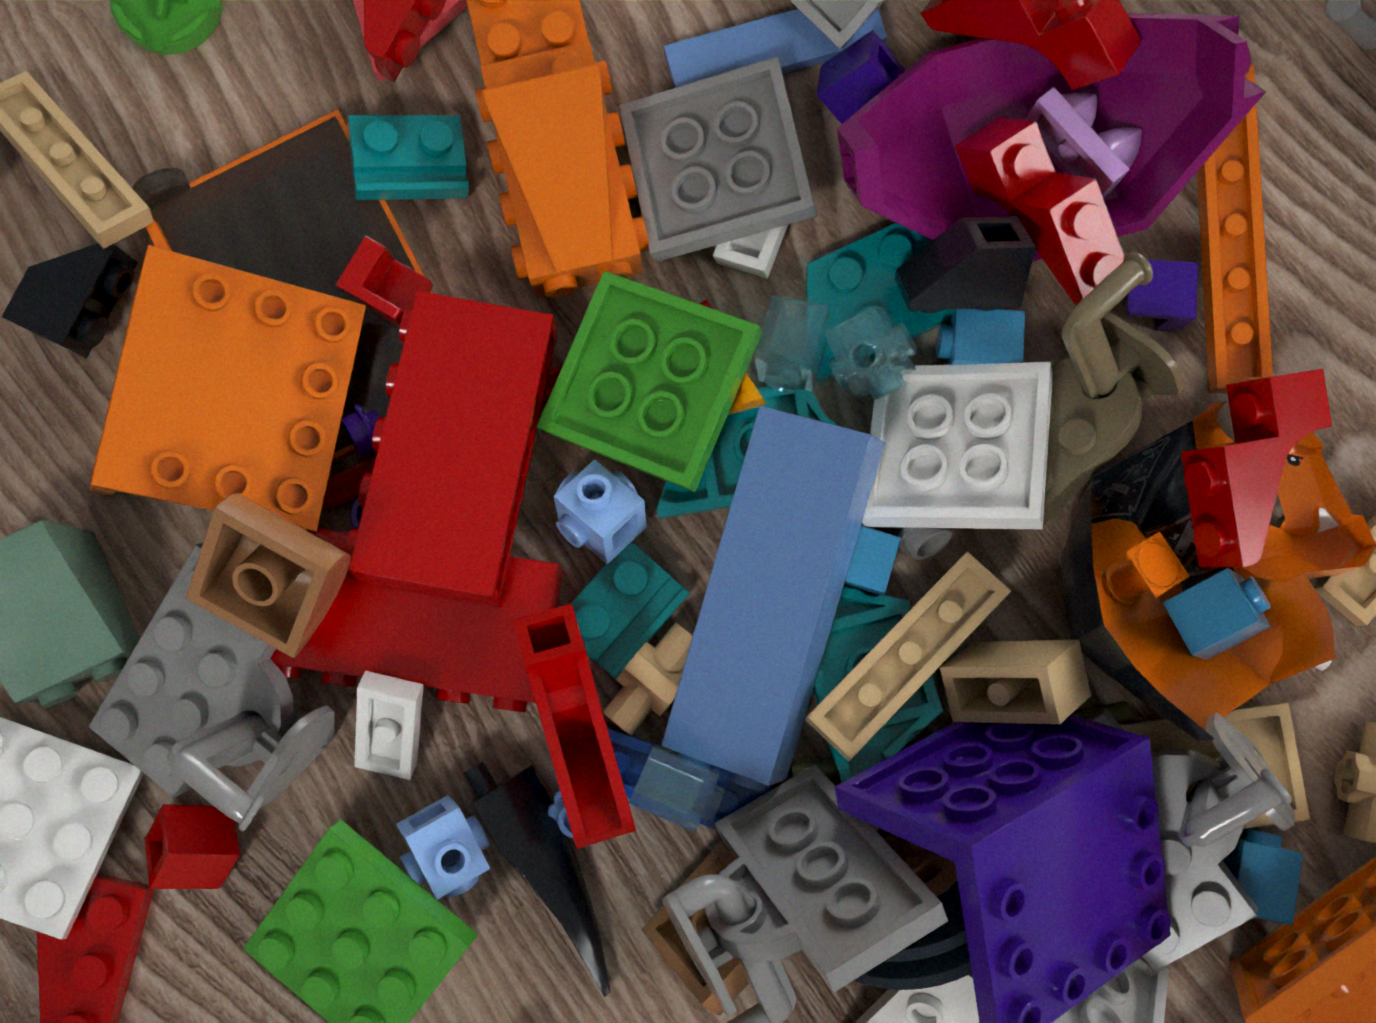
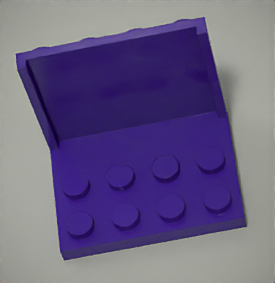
(1047, 851)

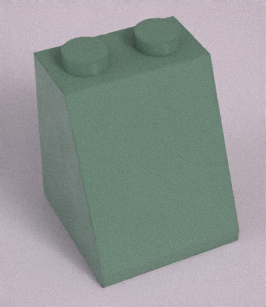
(59, 614)

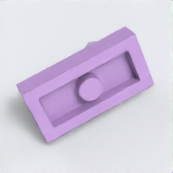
(1076, 147)

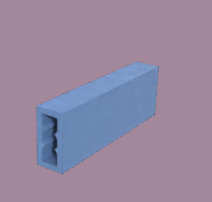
(772, 596)

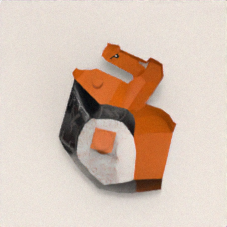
(1138, 549)

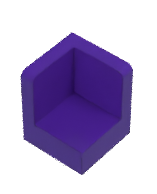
(857, 76)
(1168, 297)

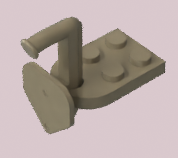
(1101, 384)

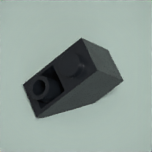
(969, 266)
(72, 296)

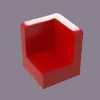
(381, 281)
(190, 848)

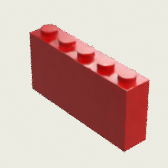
(453, 449)
(429, 637)

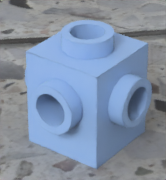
(599, 510)
(444, 848)

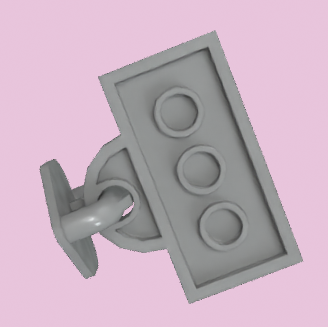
(205, 700)
(1204, 829)
(798, 884)

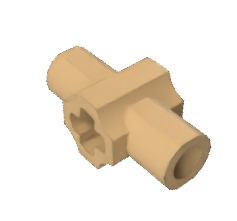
(650, 680)
(1357, 785)

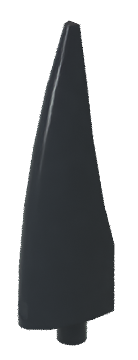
(541, 854)

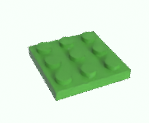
(650, 380)
(358, 935)

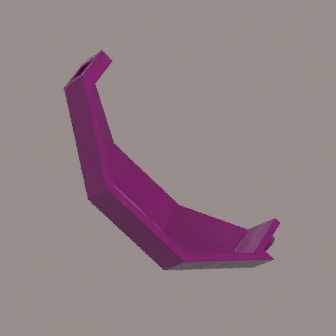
(1177, 87)

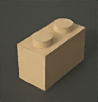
(1016, 682)

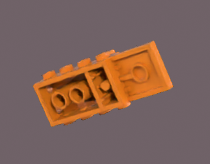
(555, 145)

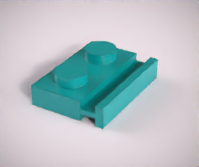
(407, 157)
(625, 607)

